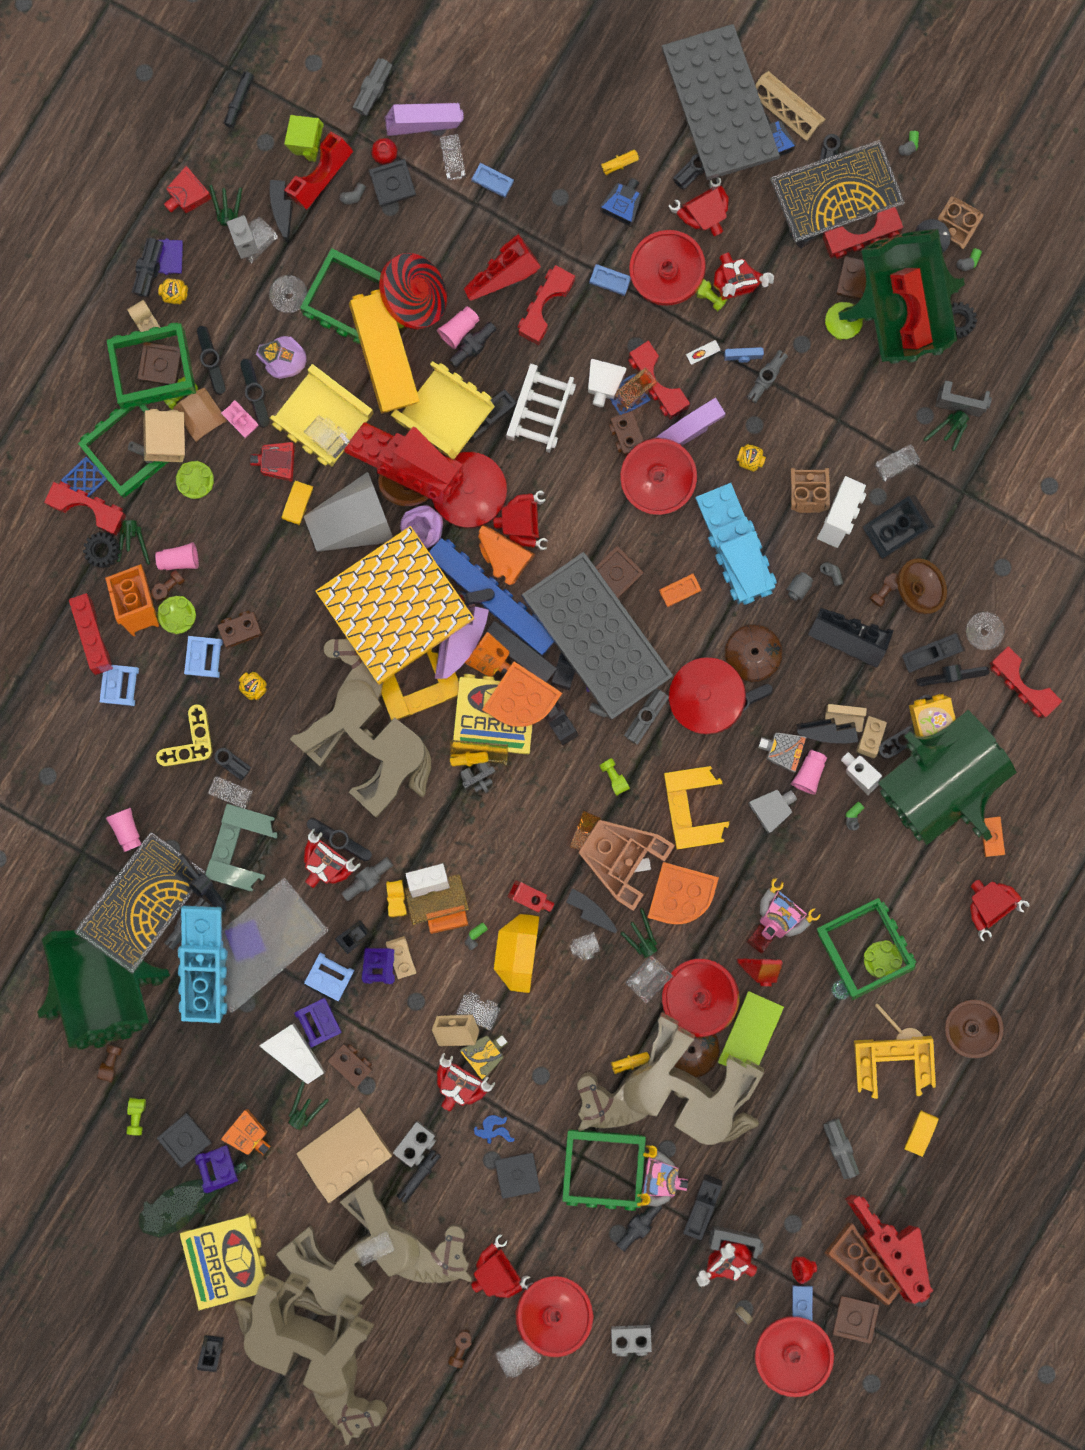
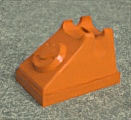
(503, 554)
(132, 599)

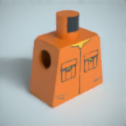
(489, 656)
(247, 1134)

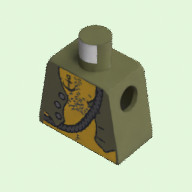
(484, 1054)

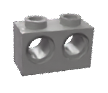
(411, 1141)
(631, 1334)

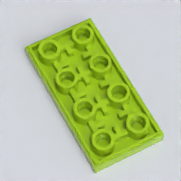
(752, 1029)

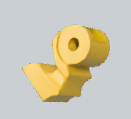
(395, 898)

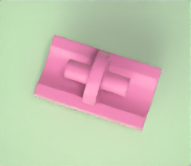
(240, 419)

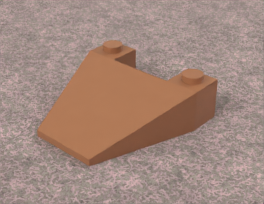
(615, 854)

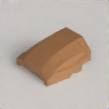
(960, 220)
(200, 413)
(810, 490)

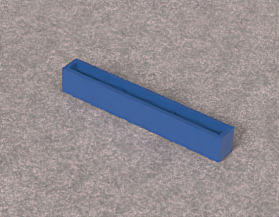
(501, 606)

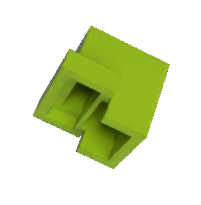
(304, 136)

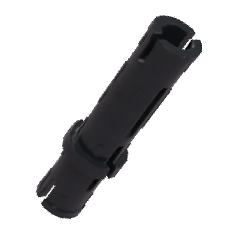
(235, 107)
(419, 1175)

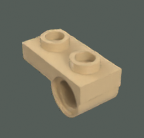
(142, 316)
(871, 737)
(402, 959)

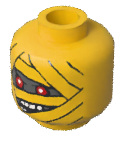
(173, 291)
(751, 457)
(252, 686)

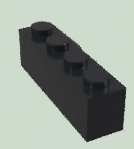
(851, 636)

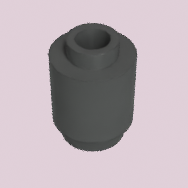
(799, 586)

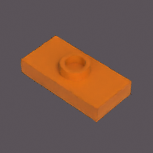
(680, 590)
(995, 845)
(448, 922)

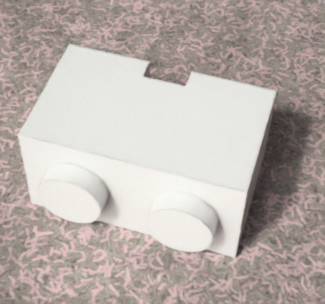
(427, 880)

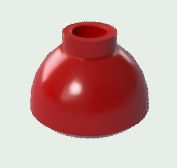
(384, 151)
(803, 1269)

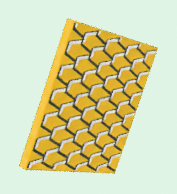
(394, 605)

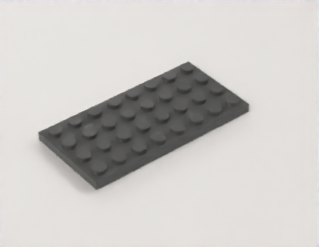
(720, 102)
(597, 635)

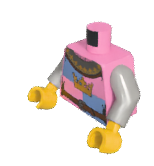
(782, 915)
(660, 1179)

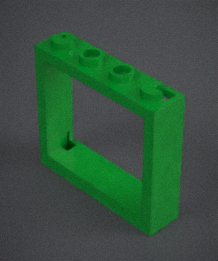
(325, 320)
(159, 393)
(140, 477)
(891, 927)
(609, 1203)

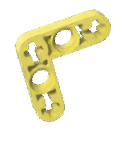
(197, 742)

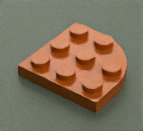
(521, 698)
(681, 894)

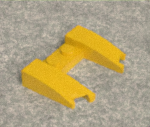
(402, 707)
(676, 786)
(917, 1049)

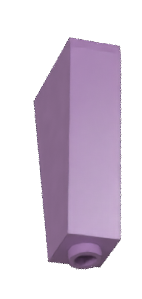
(422, 118)

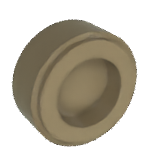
(744, 1315)

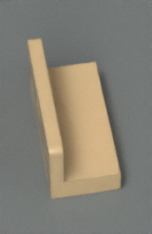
(846, 714)

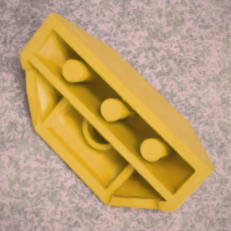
(516, 952)

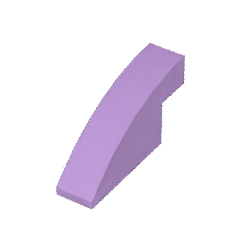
(694, 423)
(460, 645)

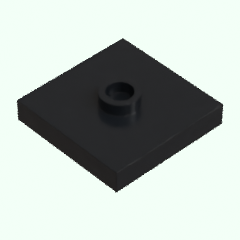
(392, 182)
(184, 1140)
(517, 1175)

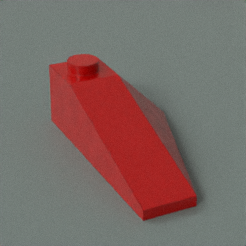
(511, 266)
(761, 970)

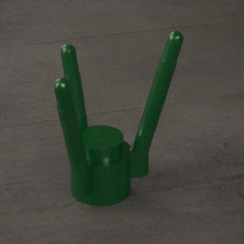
(226, 213)
(957, 422)
(129, 530)
(647, 946)
(298, 1118)

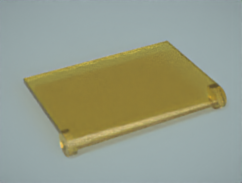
(496, 752)
(438, 903)

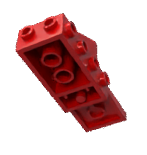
(407, 460)
(898, 1252)

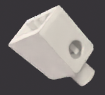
(604, 381)
(867, 779)

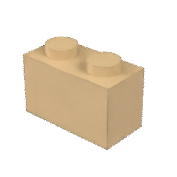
(455, 1030)

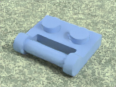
(197, 654)
(112, 685)
(325, 982)

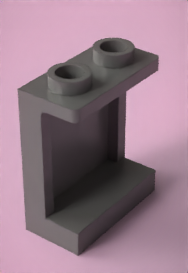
(956, 402)
(718, 1233)

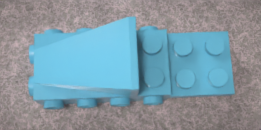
(736, 545)
(202, 965)

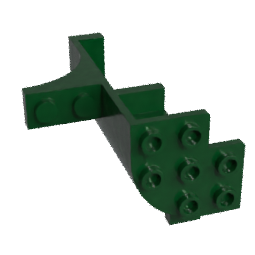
(889, 310)
(947, 779)
(93, 992)

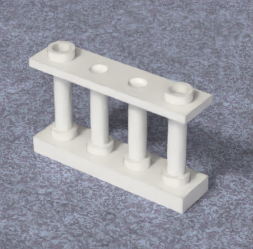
(528, 394)

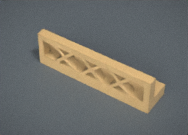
(792, 101)

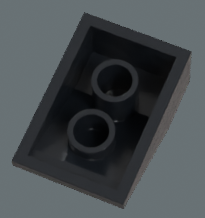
(898, 526)

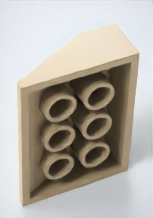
(344, 1155)

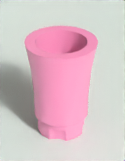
(458, 327)
(178, 558)
(810, 772)
(125, 829)

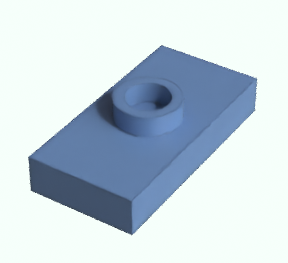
(492, 180)
(610, 280)
(743, 354)
(802, 1301)

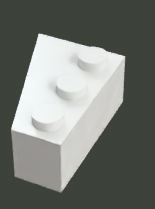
(842, 512)
(294, 1053)

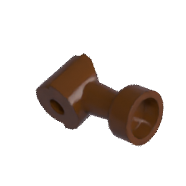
(889, 584)
(161, 591)
(106, 1070)
(463, 1341)

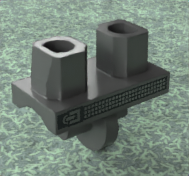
(469, 779)

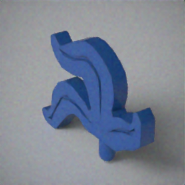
(488, 1124)

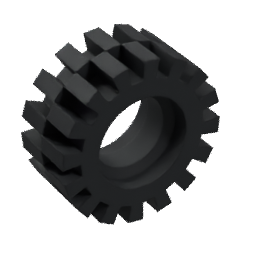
(969, 316)
(113, 550)

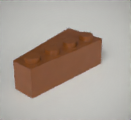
(858, 1260)

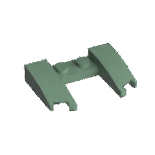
(232, 822)

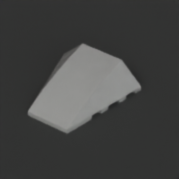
(349, 518)

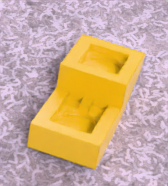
(297, 502)
(921, 1133)

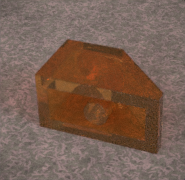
(635, 388)
(584, 829)

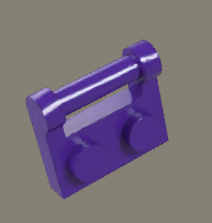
(378, 959)
(323, 1019)
(222, 1167)

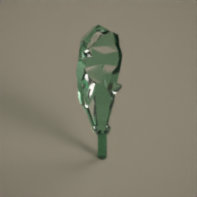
(177, 1206)

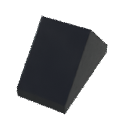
(353, 937)
(211, 1354)

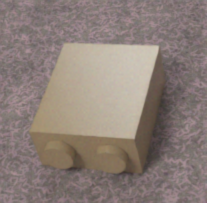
(164, 435)

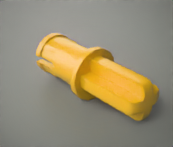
(620, 162)
(468, 758)
(630, 1062)

